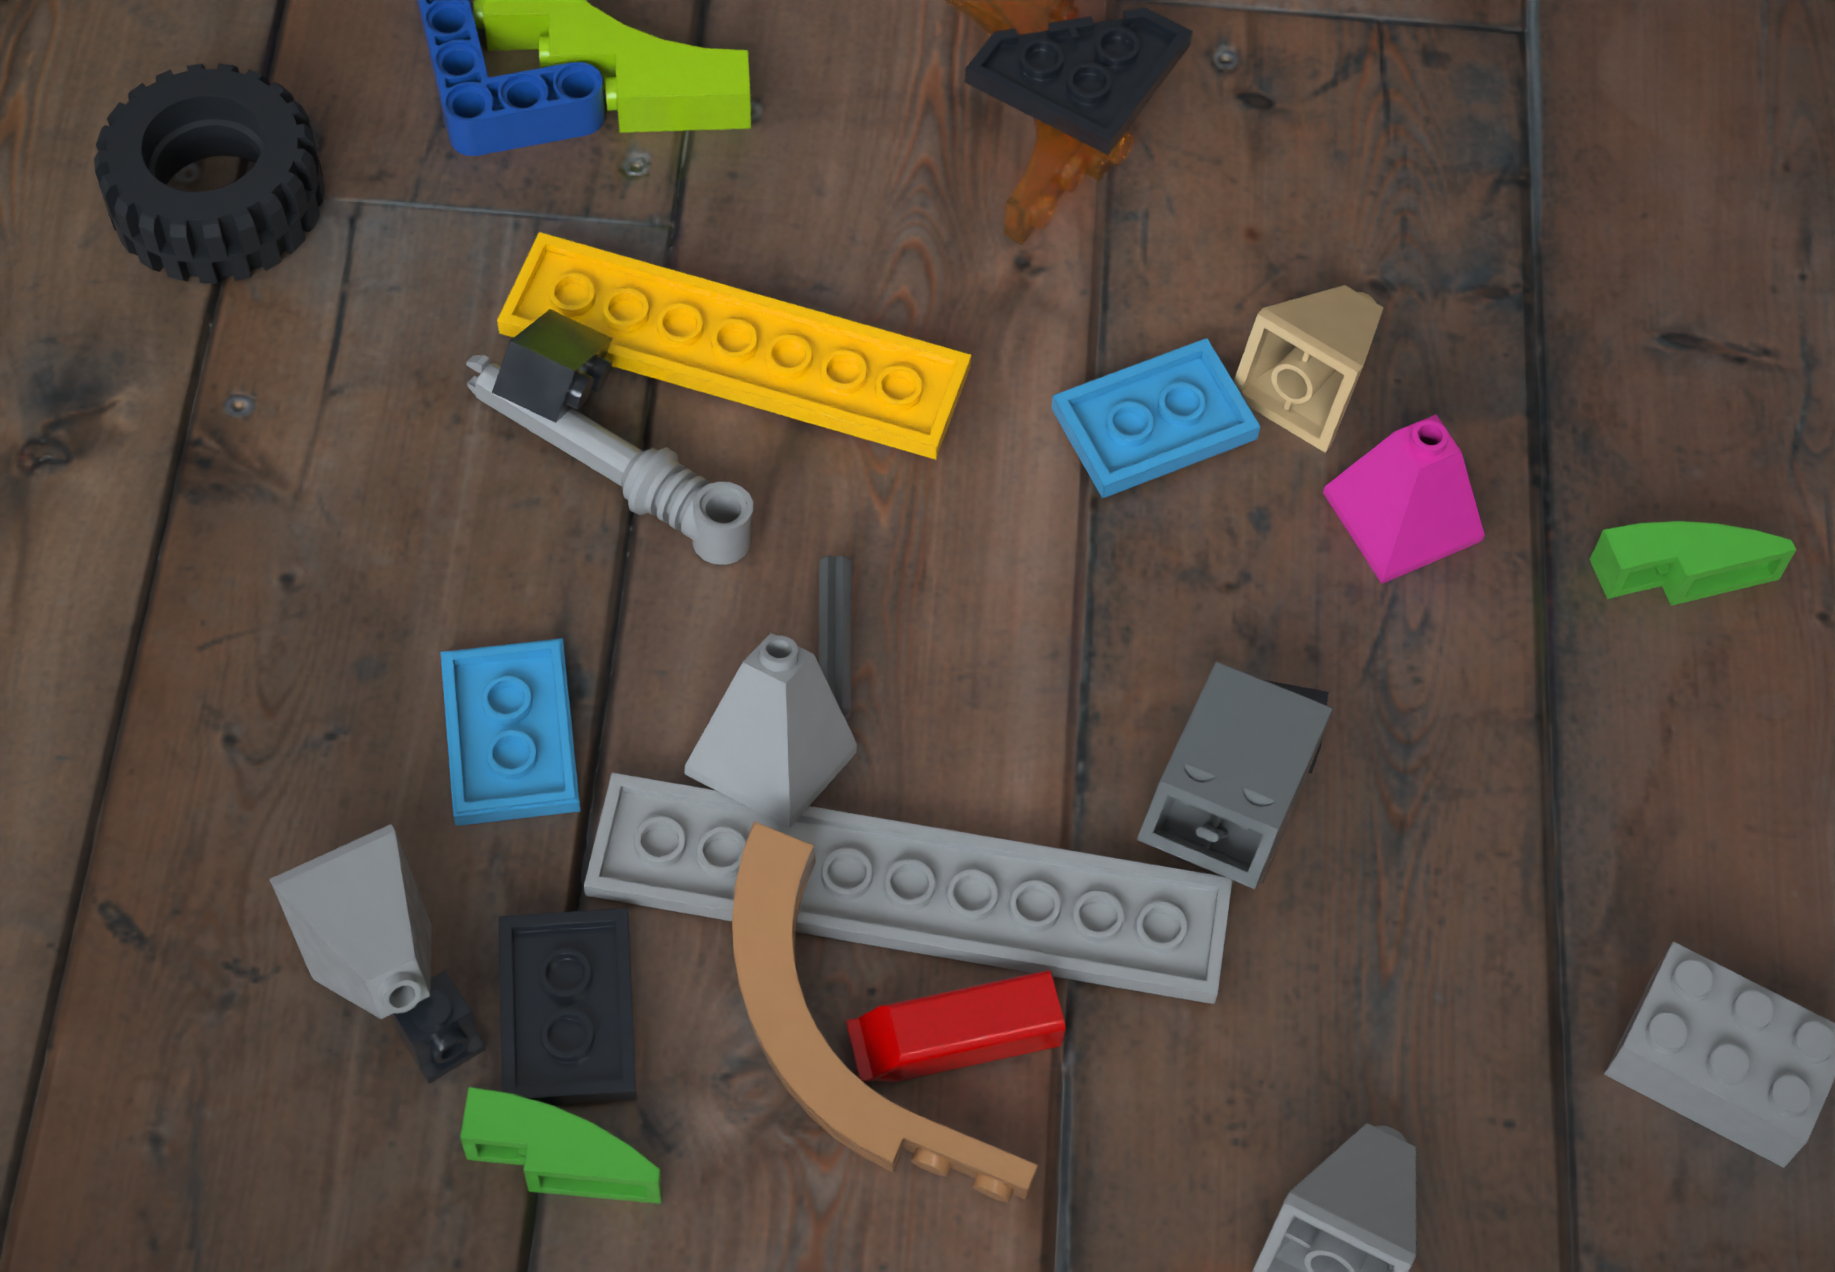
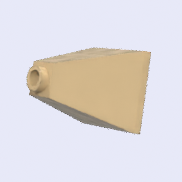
(1308, 360)

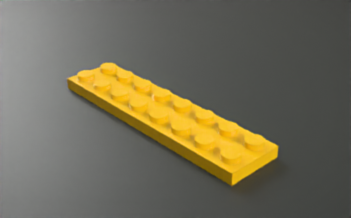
(745, 345)

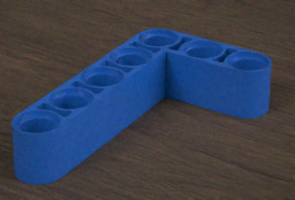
(506, 109)

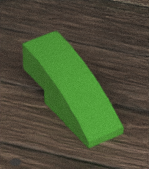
(1687, 559)
(556, 1148)

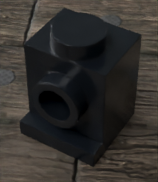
(439, 1030)

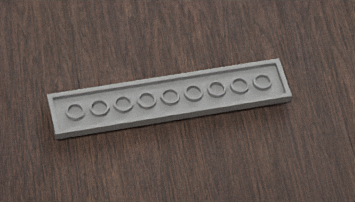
(925, 889)

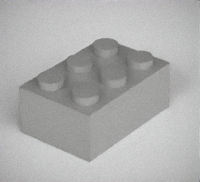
(1728, 1055)

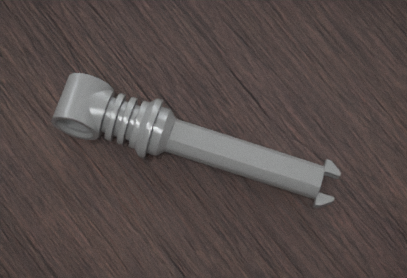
(652, 480)

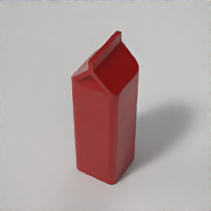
(957, 1028)

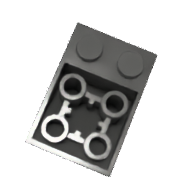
(1235, 775)

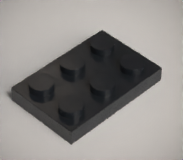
(567, 1007)

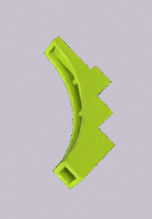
(644, 77)

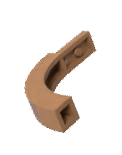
(764, 928)

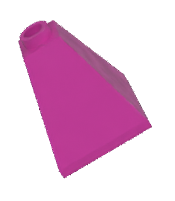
(1408, 500)

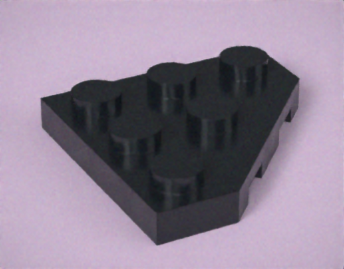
(1081, 72)

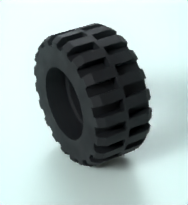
(199, 118)

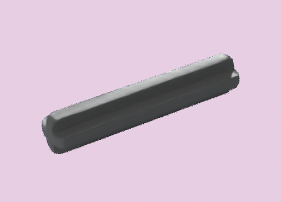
(835, 627)

